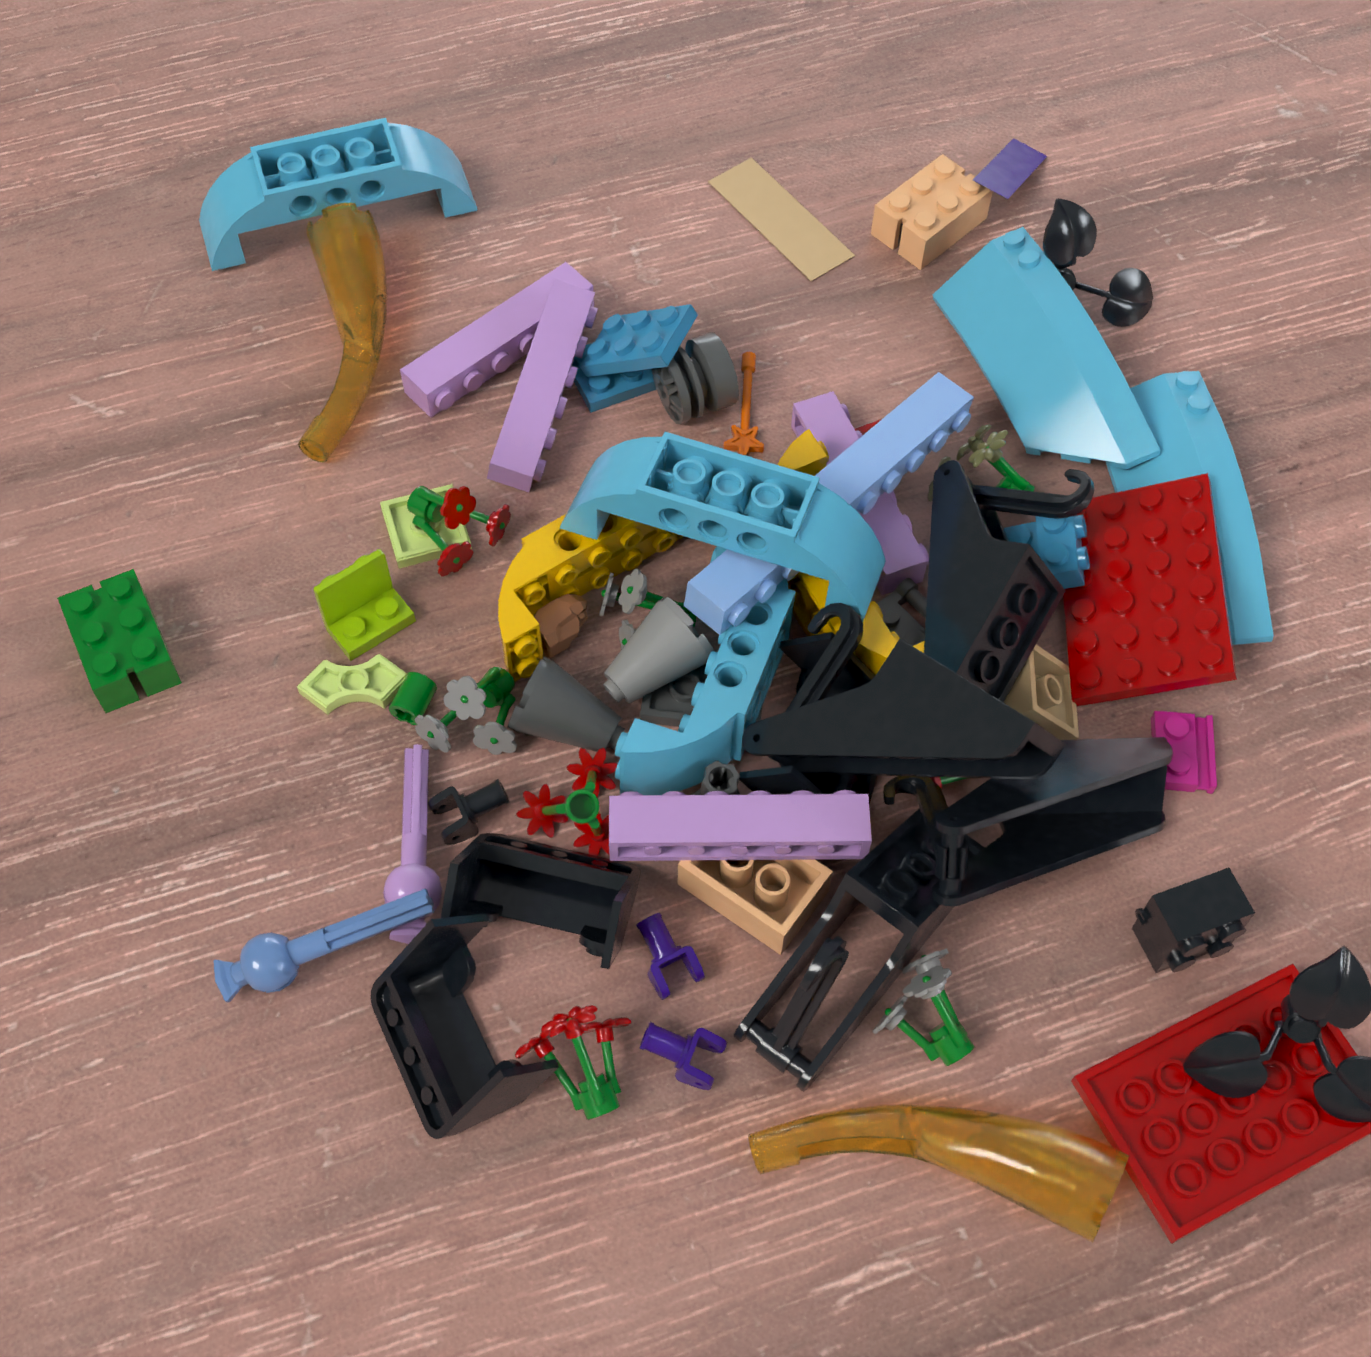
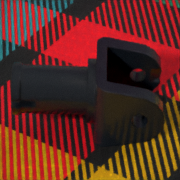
(470, 807)

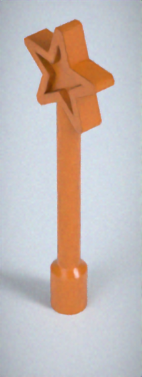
(743, 438)

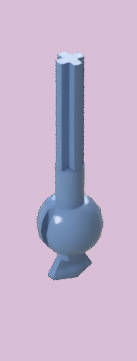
(273, 961)

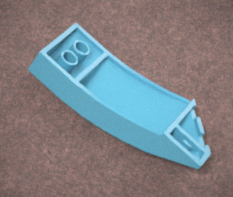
(1044, 356)
(1196, 444)

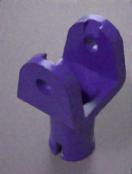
(665, 953)
(681, 1049)

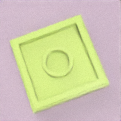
(409, 541)

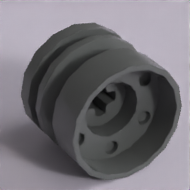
(697, 379)

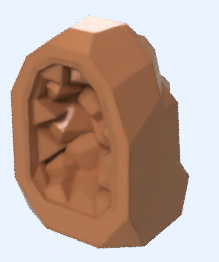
(561, 622)

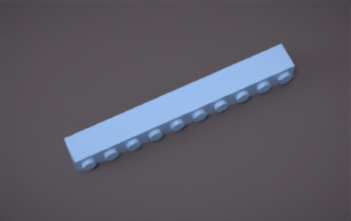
(859, 475)

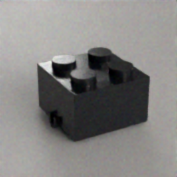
(1192, 921)

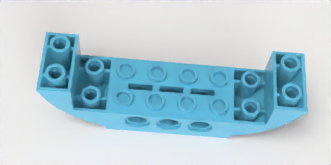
(326, 168)
(734, 506)
(728, 702)

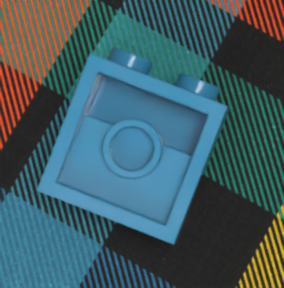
(1057, 545)

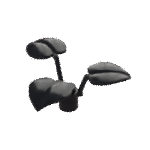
(1072, 235)
(1325, 992)

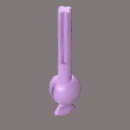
(413, 873)

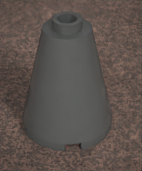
(564, 711)

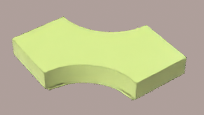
(337, 685)

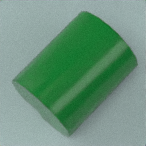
(412, 697)

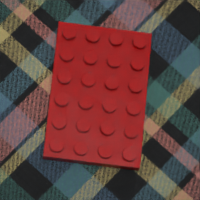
(1152, 595)
(1210, 1152)

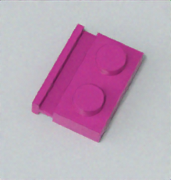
(1193, 750)

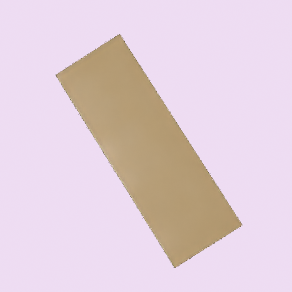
(781, 219)

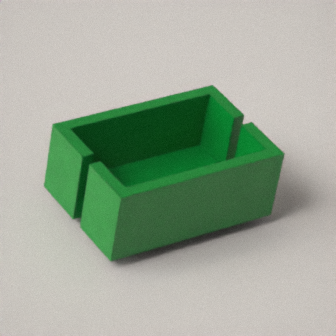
(116, 637)

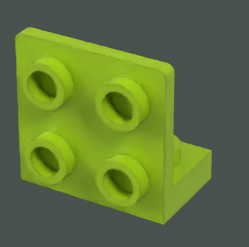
(362, 605)

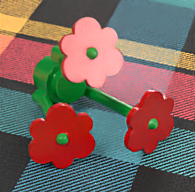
(457, 509)

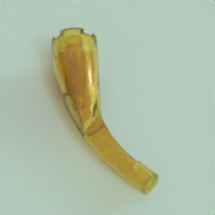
(355, 282)
(1018, 1158)

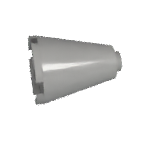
(657, 653)

